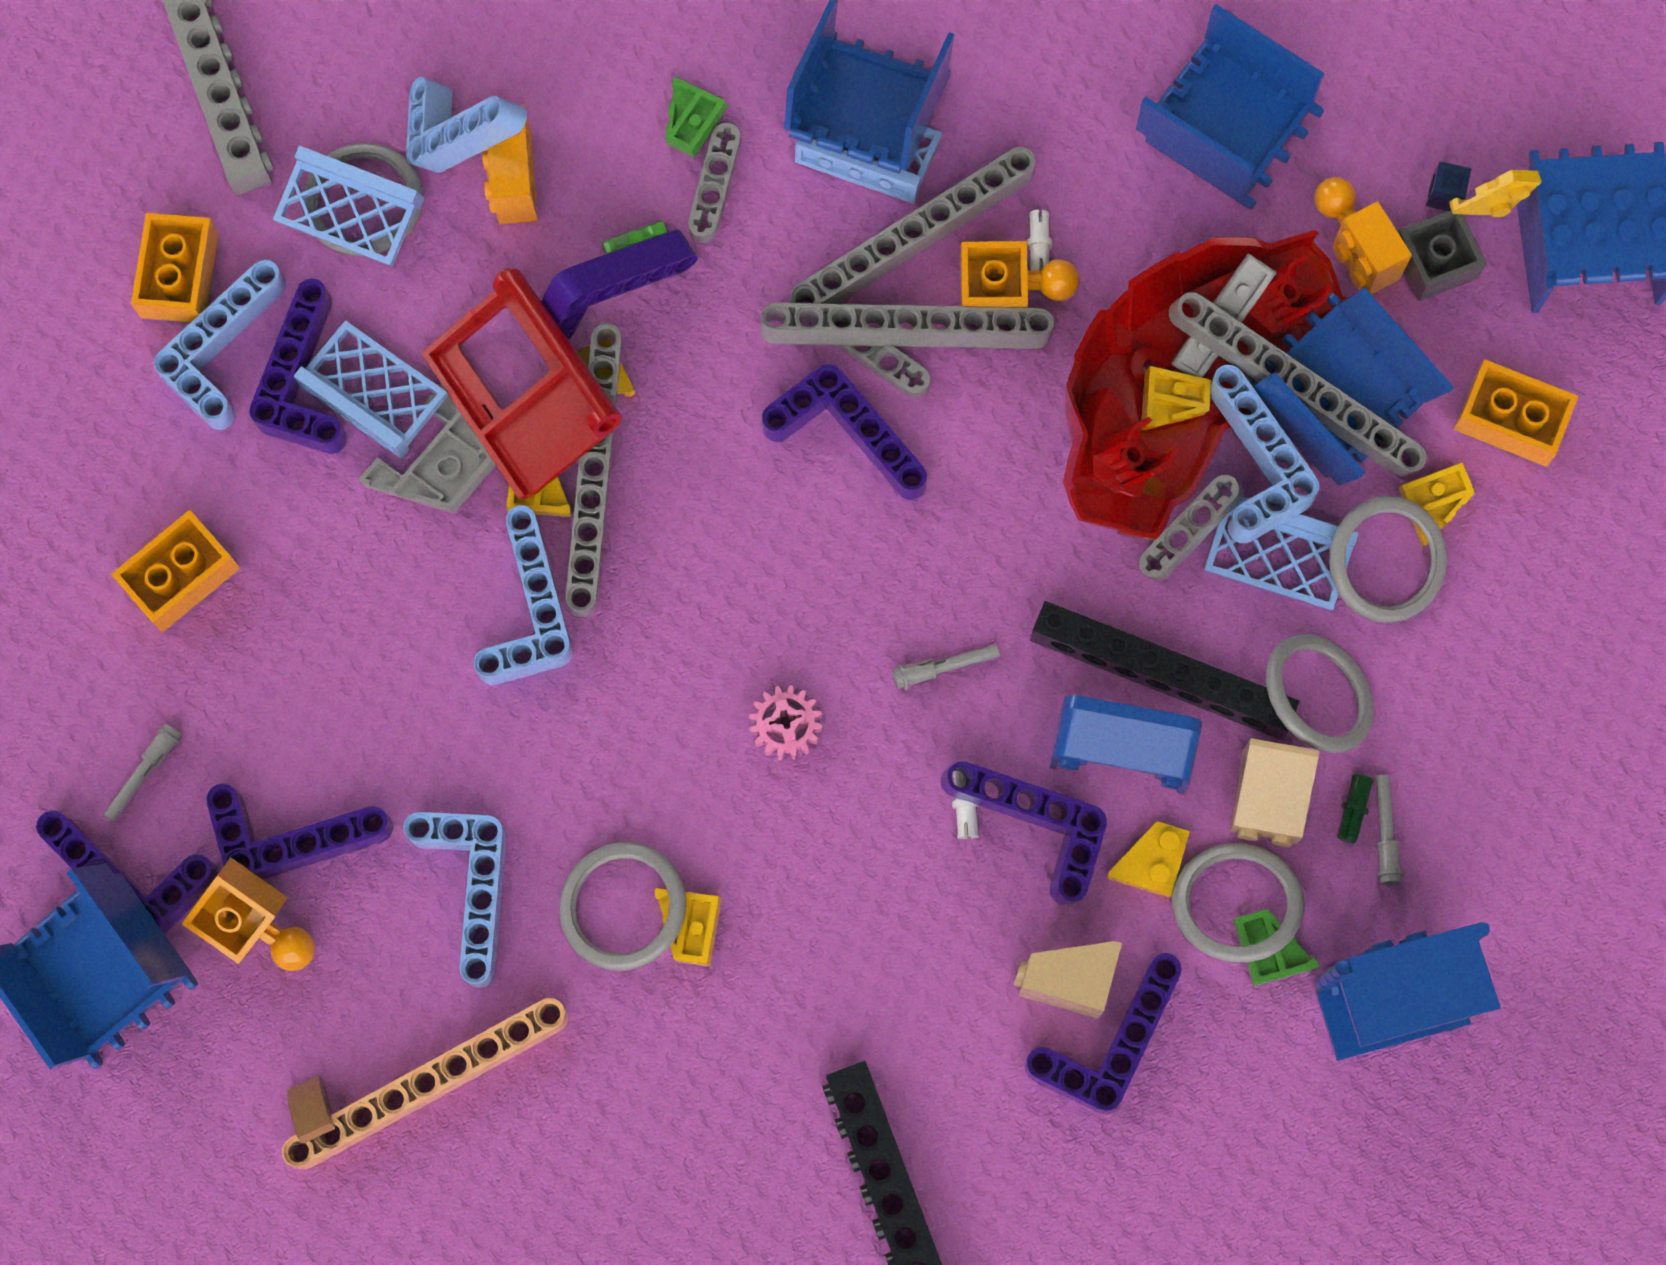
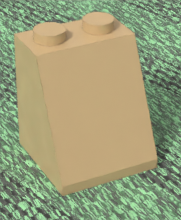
(1273, 792)
(1070, 977)

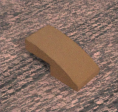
(310, 1109)

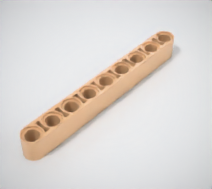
(444, 1082)

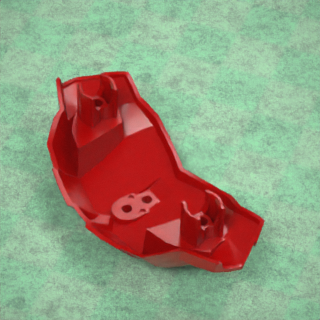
(1137, 476)

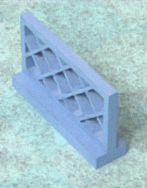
(358, 180)
(901, 186)
(355, 412)
(1298, 527)

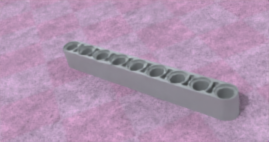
(922, 222)
(920, 317)
(1313, 385)
(593, 485)

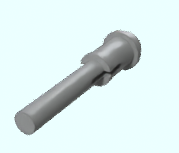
(927, 670)
(153, 757)
(1388, 848)

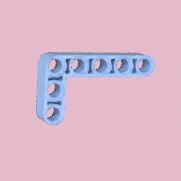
(444, 141)
(216, 339)
(1265, 455)
(538, 603)
(476, 884)

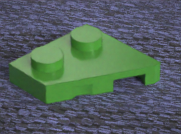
(692, 117)
(633, 237)
(1287, 962)

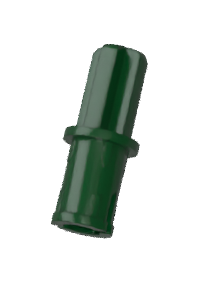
(1354, 808)

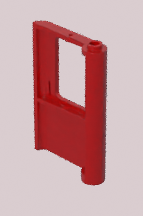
(551, 420)

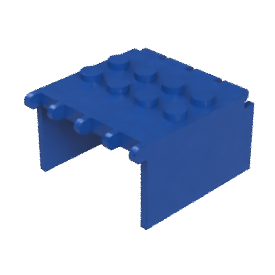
(863, 98)
(1233, 107)
(1595, 221)
(1365, 358)
(89, 970)
(1406, 990)

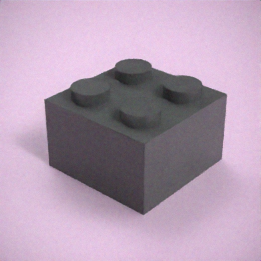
(1441, 254)

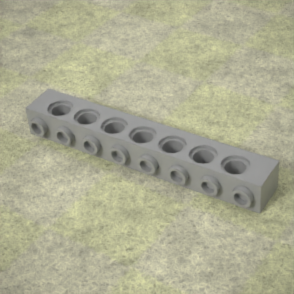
(245, 172)

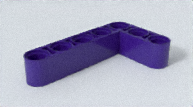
(614, 275)
(279, 370)
(852, 423)
(1039, 815)
(291, 841)
(157, 900)
(1120, 1046)

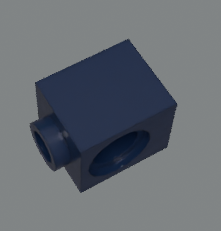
(1446, 184)

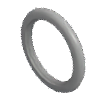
(373, 151)
(1437, 572)
(1289, 717)
(667, 935)
(1225, 952)

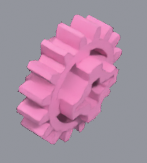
(798, 720)

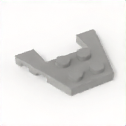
(443, 472)

